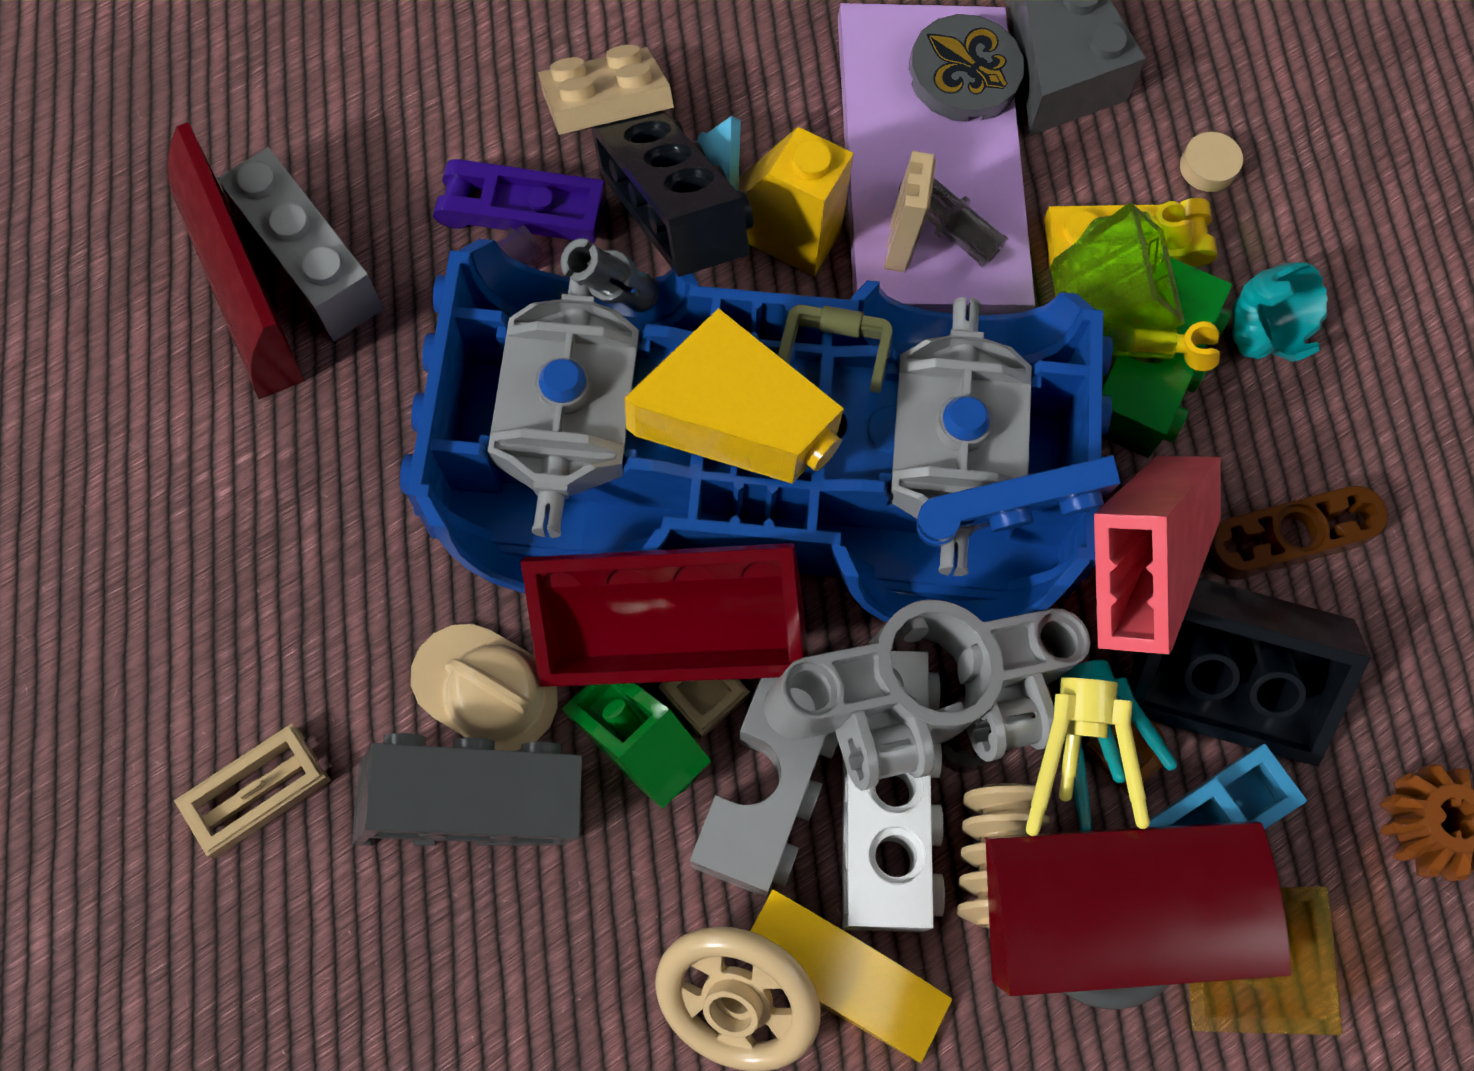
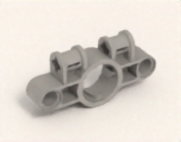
(889, 732)

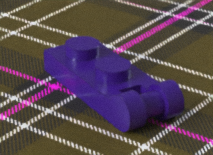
(515, 197)

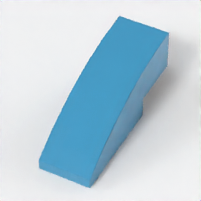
(1245, 790)

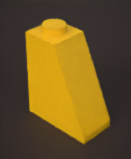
(798, 199)
(735, 405)

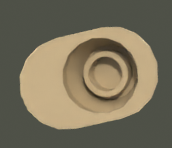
(482, 686)

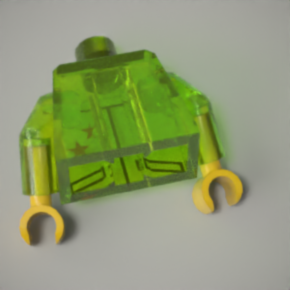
(1127, 272)

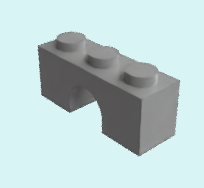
(302, 243)
(749, 841)

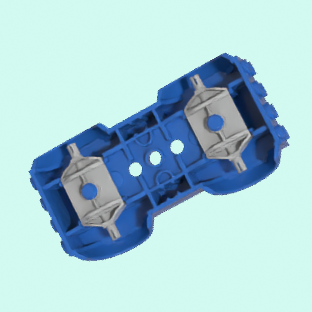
(534, 456)

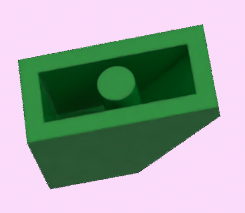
(639, 738)

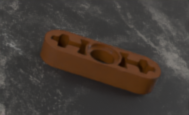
(1314, 514)

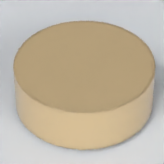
(1211, 161)

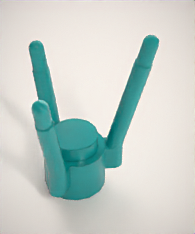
(1101, 671)

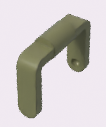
(844, 323)

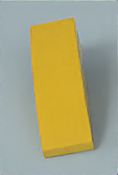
(856, 978)

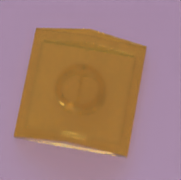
(1284, 1004)

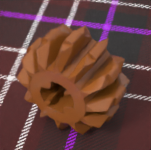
(1418, 811)

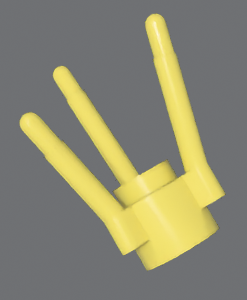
(1086, 710)

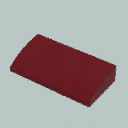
(229, 267)
(665, 615)
(1134, 908)

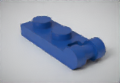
(1012, 501)

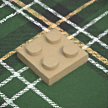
(604, 88)

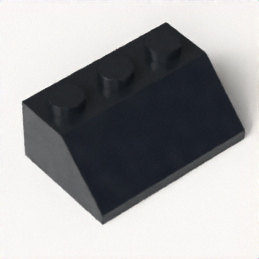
(1254, 672)

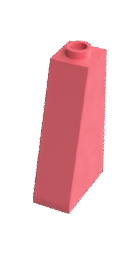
(1153, 550)

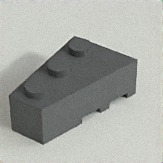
(1074, 58)
(467, 793)

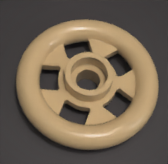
(737, 999)

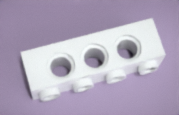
(868, 894)

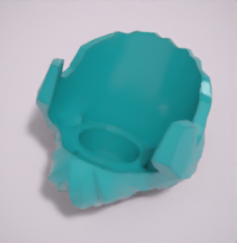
(1280, 312)

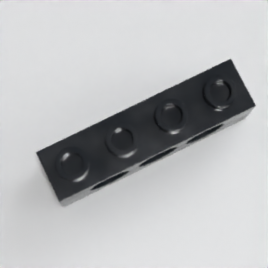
(674, 192)

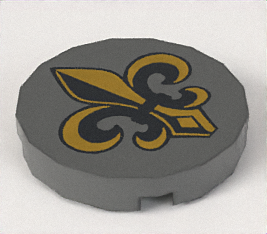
(966, 67)

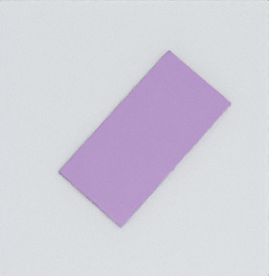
(972, 160)

